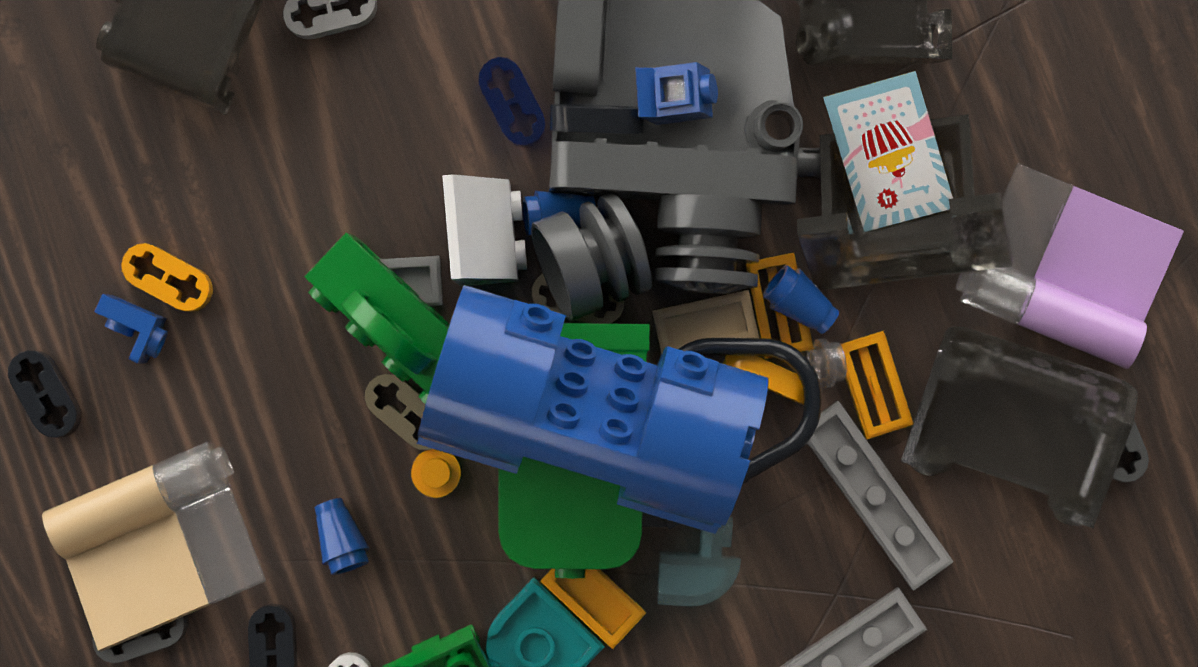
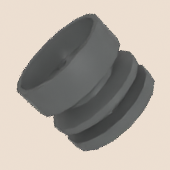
(708, 242)
(602, 252)

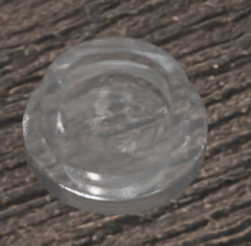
(828, 361)

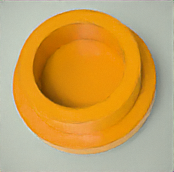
(435, 473)

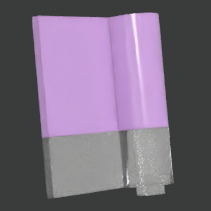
(1079, 267)

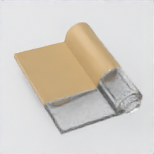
(155, 545)

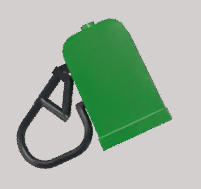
(574, 520)

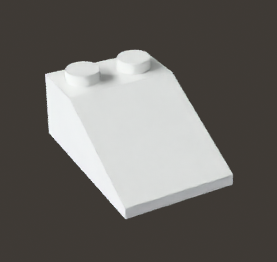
(482, 230)

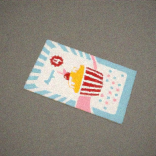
(889, 151)

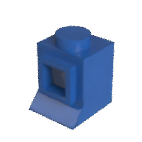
(675, 93)

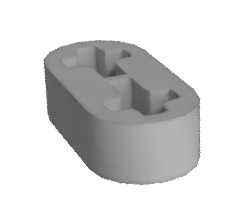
(327, 23)

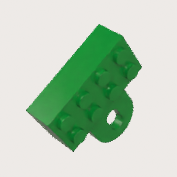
(380, 310)

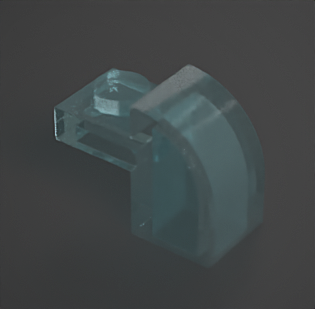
(700, 576)

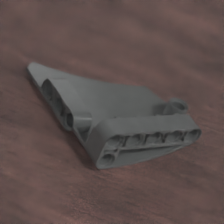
(717, 156)

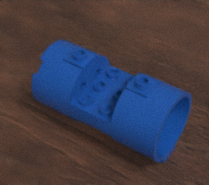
(662, 431)

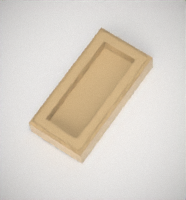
(709, 318)

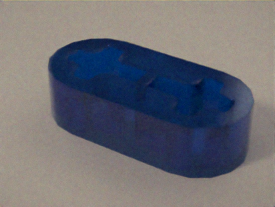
(522, 96)

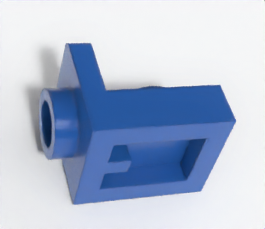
(128, 317)

